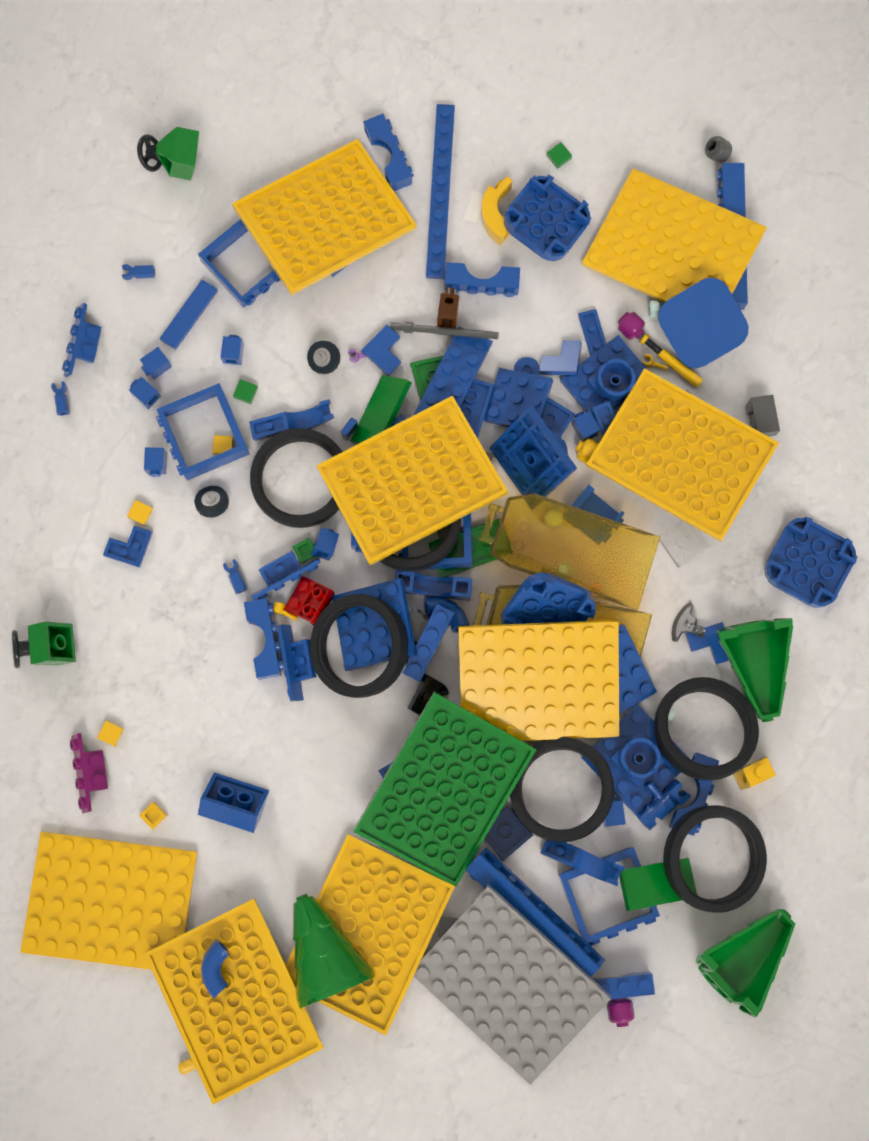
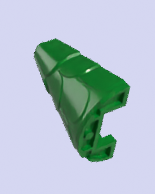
(760, 661)
(323, 955)
(748, 960)

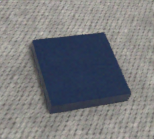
(507, 833)

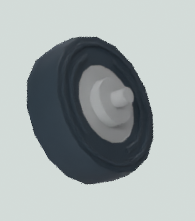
(323, 357)
(211, 501)

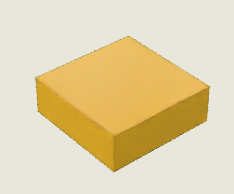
(222, 444)
(140, 512)
(110, 733)
(153, 815)

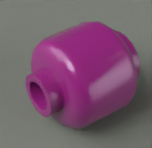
(631, 325)
(620, 1011)

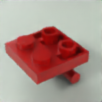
(309, 600)

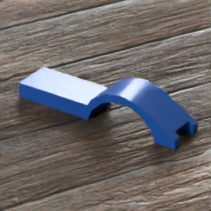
(283, 421)
(583, 861)

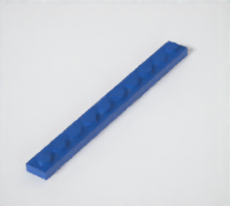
(440, 191)

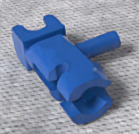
(662, 803)

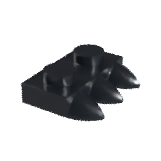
(424, 692)

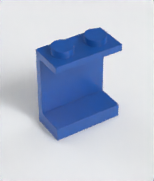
(592, 503)

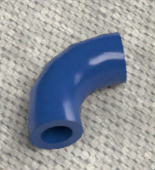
(460, 617)
(211, 968)

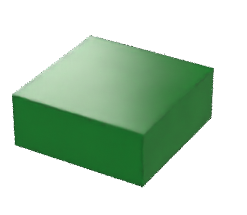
(559, 155)
(245, 391)
(304, 550)

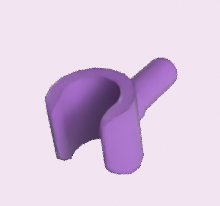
(357, 357)

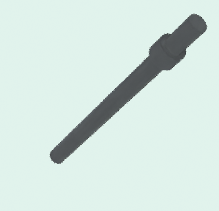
(410, 327)

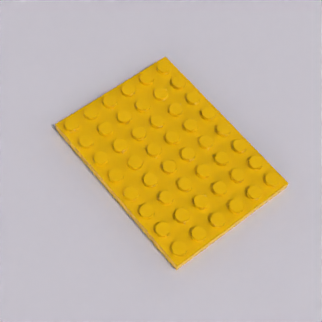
(324, 216)
(670, 239)
(682, 454)
(411, 480)
(543, 678)
(106, 899)
(388, 917)
(250, 1024)

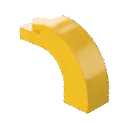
(490, 216)

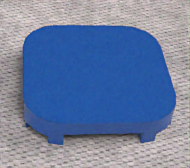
(546, 218)
(703, 322)
(810, 562)
(548, 600)

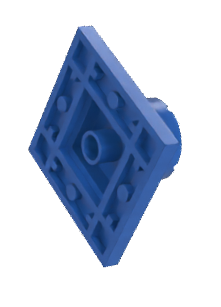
(597, 373)
(533, 455)
(620, 753)

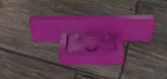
(89, 771)

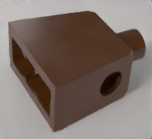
(448, 309)

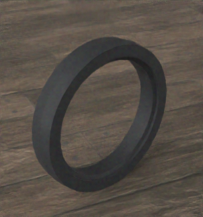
(259, 462)
(431, 558)
(319, 639)
(734, 698)
(597, 818)
(756, 869)

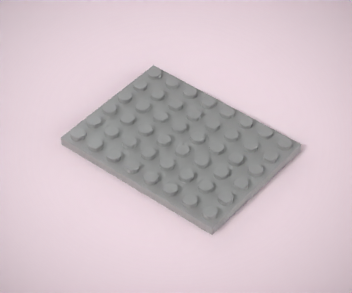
(510, 984)

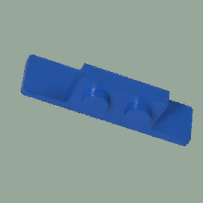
(83, 341)
(281, 571)
(296, 662)

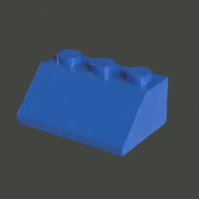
(233, 802)

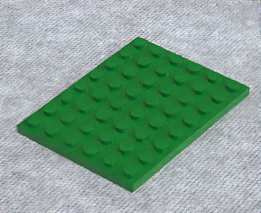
(444, 789)

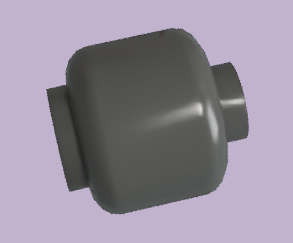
(718, 149)

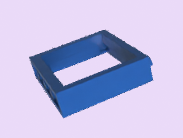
(220, 245)
(215, 461)
(451, 563)
(610, 932)

